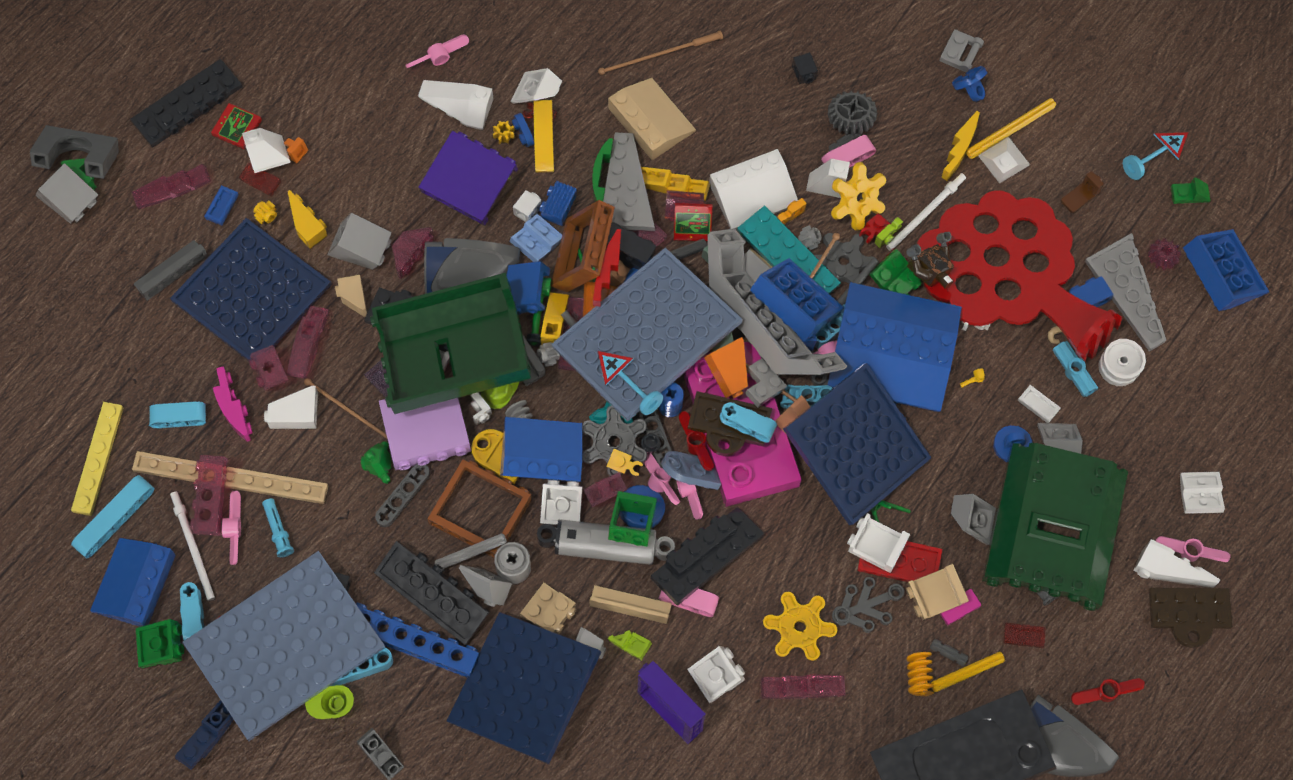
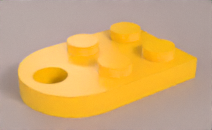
(491, 455)

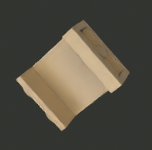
(937, 592)

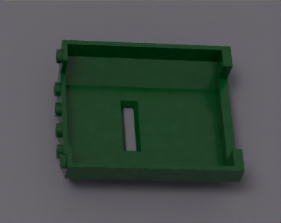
(481, 336)
(1065, 492)

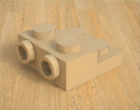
(549, 609)

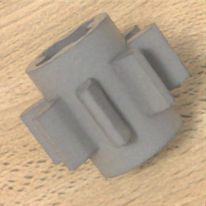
(810, 237)
(547, 354)

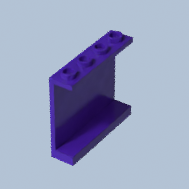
(467, 176)

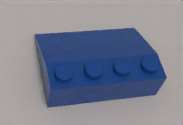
(1225, 269)
(796, 298)
(542, 449)
(133, 581)

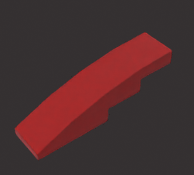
(609, 264)

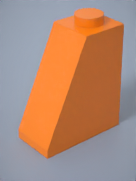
(729, 368)

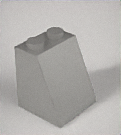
(67, 194)
(360, 242)

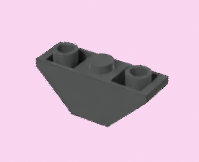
(379, 754)

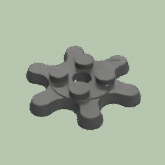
(848, 250)
(613, 427)

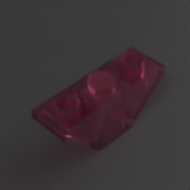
(410, 248)

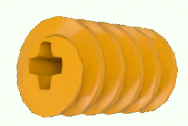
(918, 674)

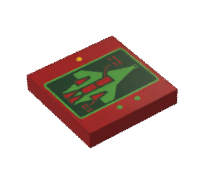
(233, 123)
(692, 221)

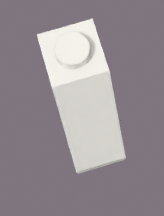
(821, 179)
(294, 410)

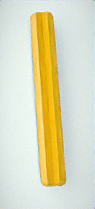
(968, 671)

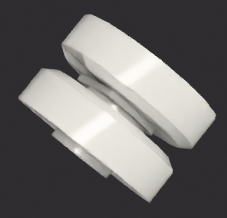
(1122, 362)

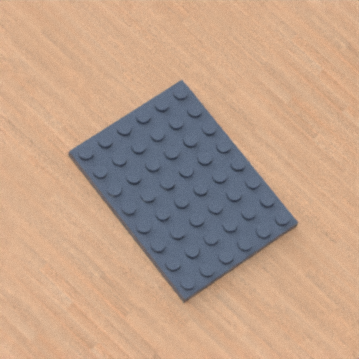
(657, 318)
(283, 645)

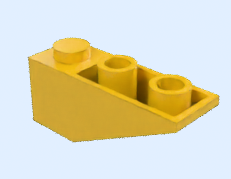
(307, 226)
(553, 321)

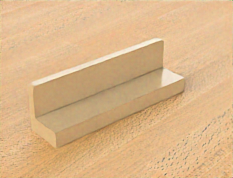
(630, 604)

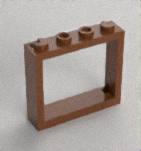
(599, 217)
(489, 476)

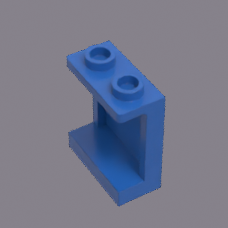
(526, 285)

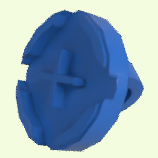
(972, 83)
(1008, 436)

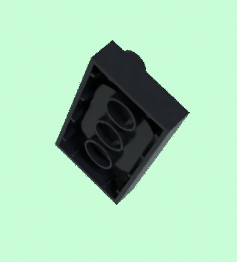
(981, 744)

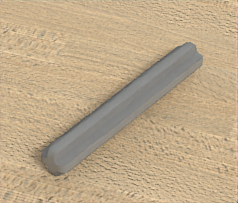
(471, 551)

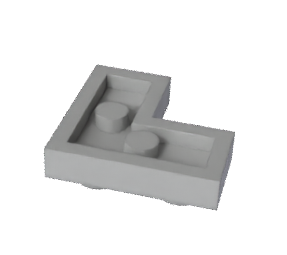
(767, 384)

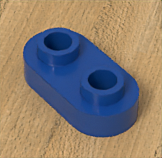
(525, 135)

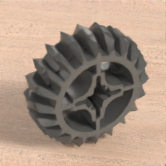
(844, 105)

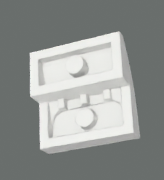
(1202, 492)

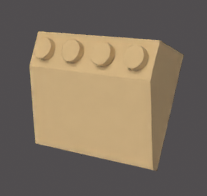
(650, 117)

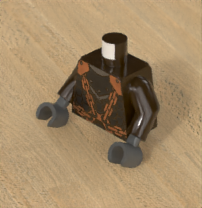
(932, 264)

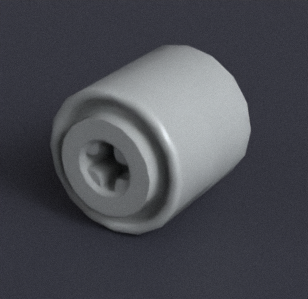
(512, 572)

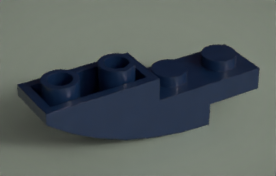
(206, 736)

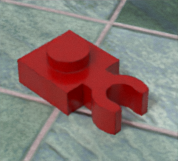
(874, 227)

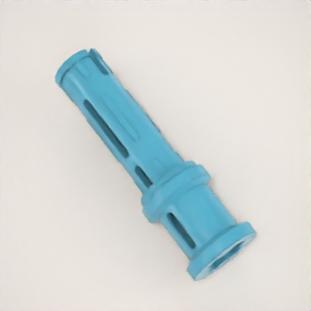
(279, 536)

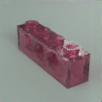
(213, 525)

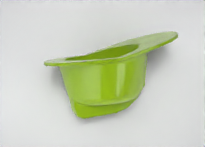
(499, 396)
(330, 703)

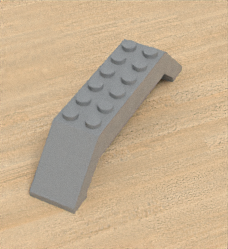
(763, 329)

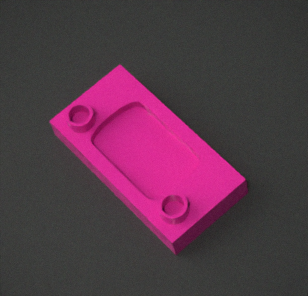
(754, 469)

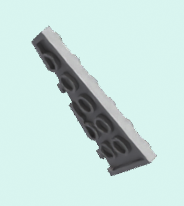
(626, 186)
(1131, 291)

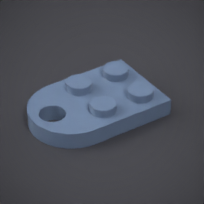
(689, 470)

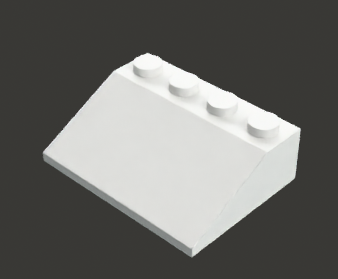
(751, 185)

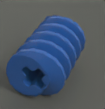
(672, 401)

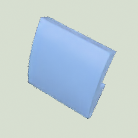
(536, 239)

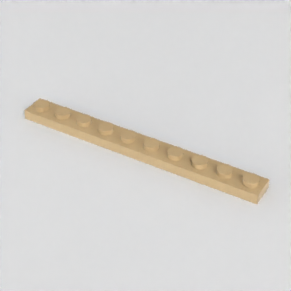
(235, 478)

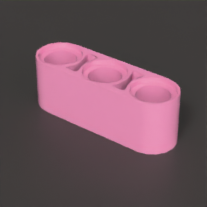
(853, 151)
(699, 602)

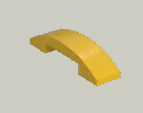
(543, 136)

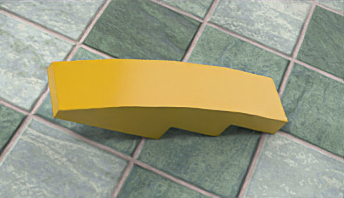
(961, 143)
(663, 180)

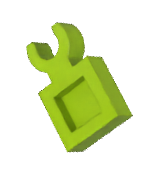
(886, 234)

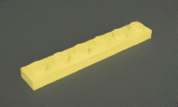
(97, 459)

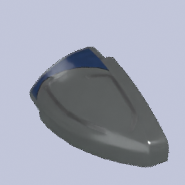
(465, 262)
(1070, 743)

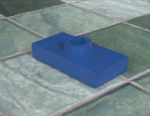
(221, 205)

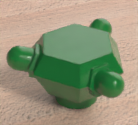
(378, 461)

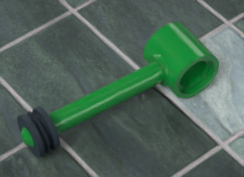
(534, 338)

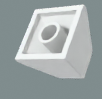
(536, 86)
(265, 149)
(1004, 160)

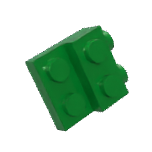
(894, 274)
(159, 643)

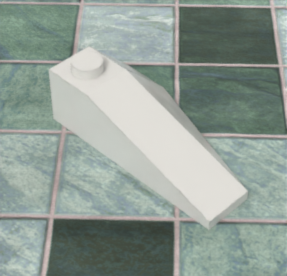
(462, 101)
(1161, 564)

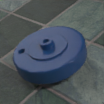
(640, 520)

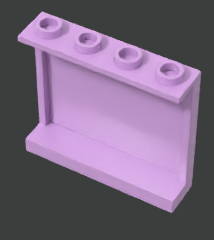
(425, 433)

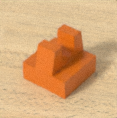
(296, 149)

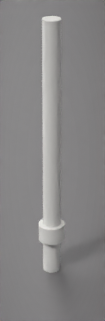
(949, 189)
(180, 512)

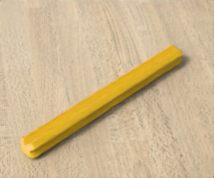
(1011, 128)

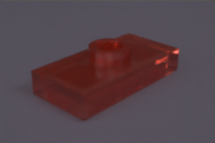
(261, 180)
(1024, 635)

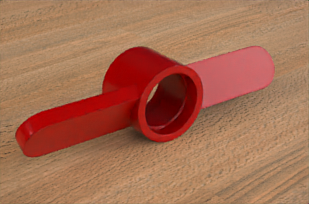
(699, 450)
(1097, 693)

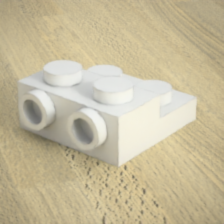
(561, 502)
(717, 673)

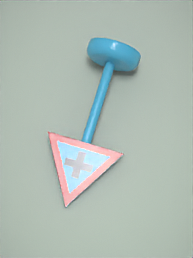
(1172, 141)
(613, 365)

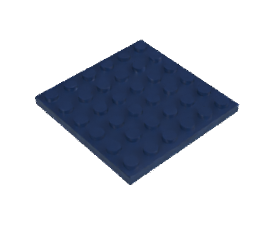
(250, 290)
(857, 443)
(524, 687)

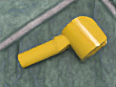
(979, 376)

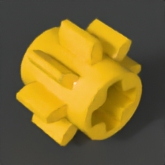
(503, 132)
(265, 212)

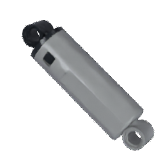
(592, 541)

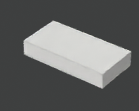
(1039, 404)

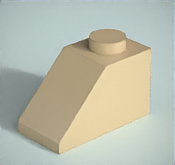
(352, 293)

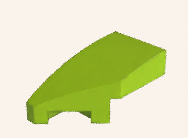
(632, 644)

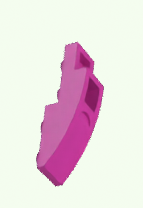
(230, 406)

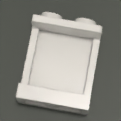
(877, 543)

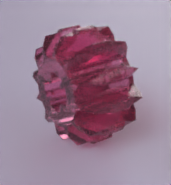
(1164, 253)

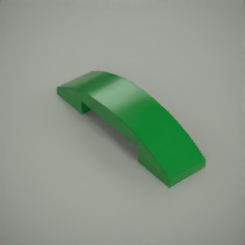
(603, 156)

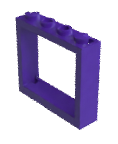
(670, 702)

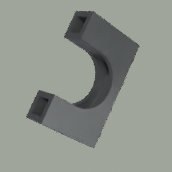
(58, 140)

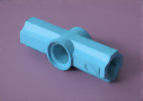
(1081, 378)

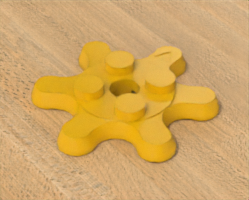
(849, 191)
(796, 613)

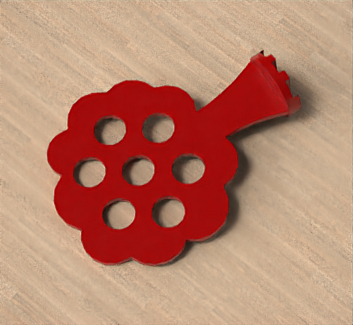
(1080, 322)

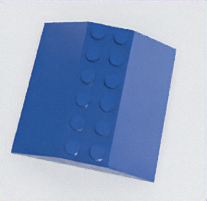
(902, 340)

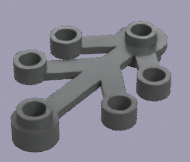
(865, 606)

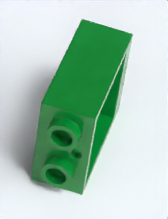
(626, 502)

